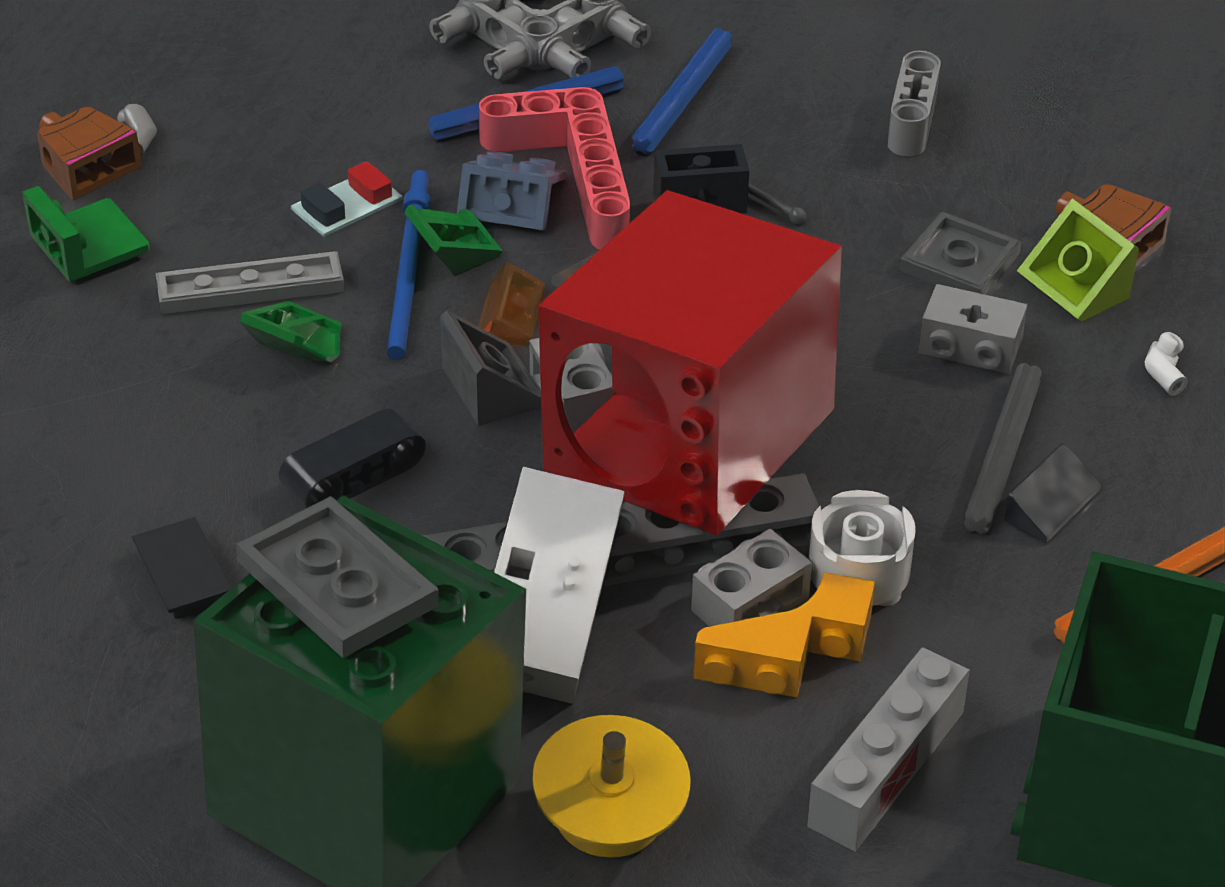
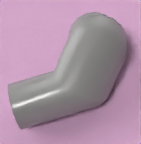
(139, 119)

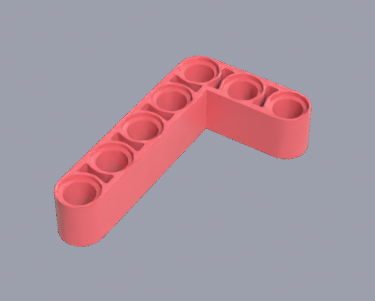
(559, 120)

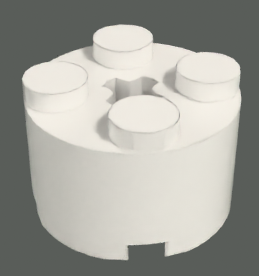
(864, 540)

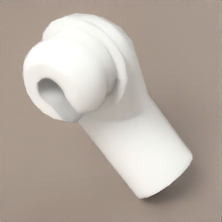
(1162, 361)

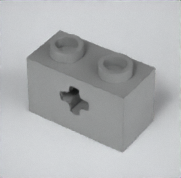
(972, 328)

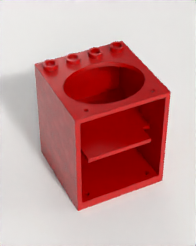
(715, 357)

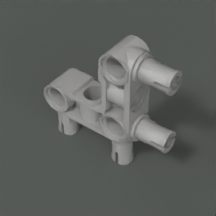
(542, 36)

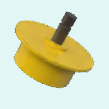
(611, 783)

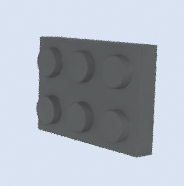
(337, 576)

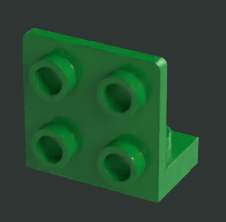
(83, 238)

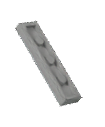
(249, 282)

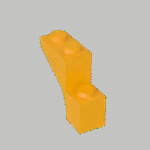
(773, 649)

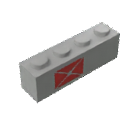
(887, 749)

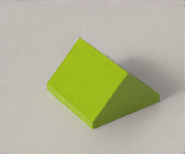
(1082, 263)

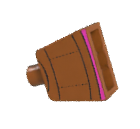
(86, 150)
(1130, 214)

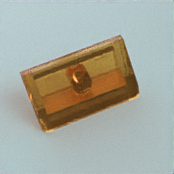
(512, 305)

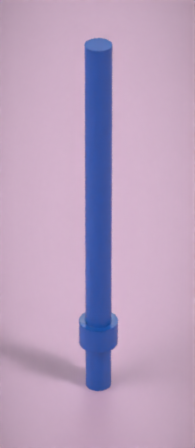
(407, 268)

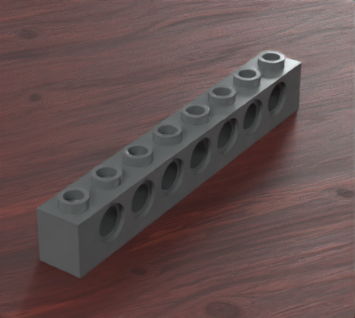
(658, 546)

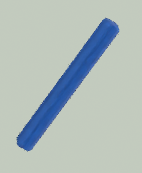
(681, 91)
(467, 118)

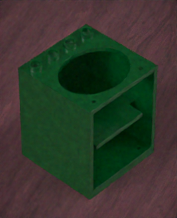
(1133, 734)
(372, 756)

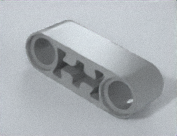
(914, 103)

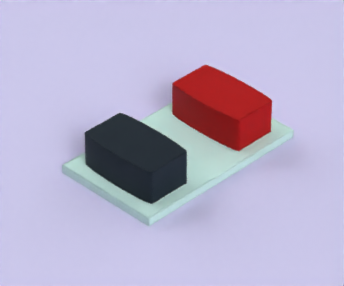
(347, 202)

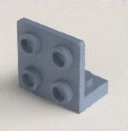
(508, 190)

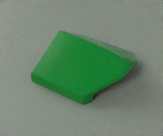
(455, 237)
(295, 331)

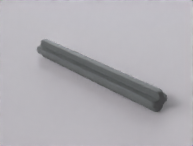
(1002, 449)

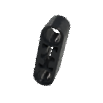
(353, 459)

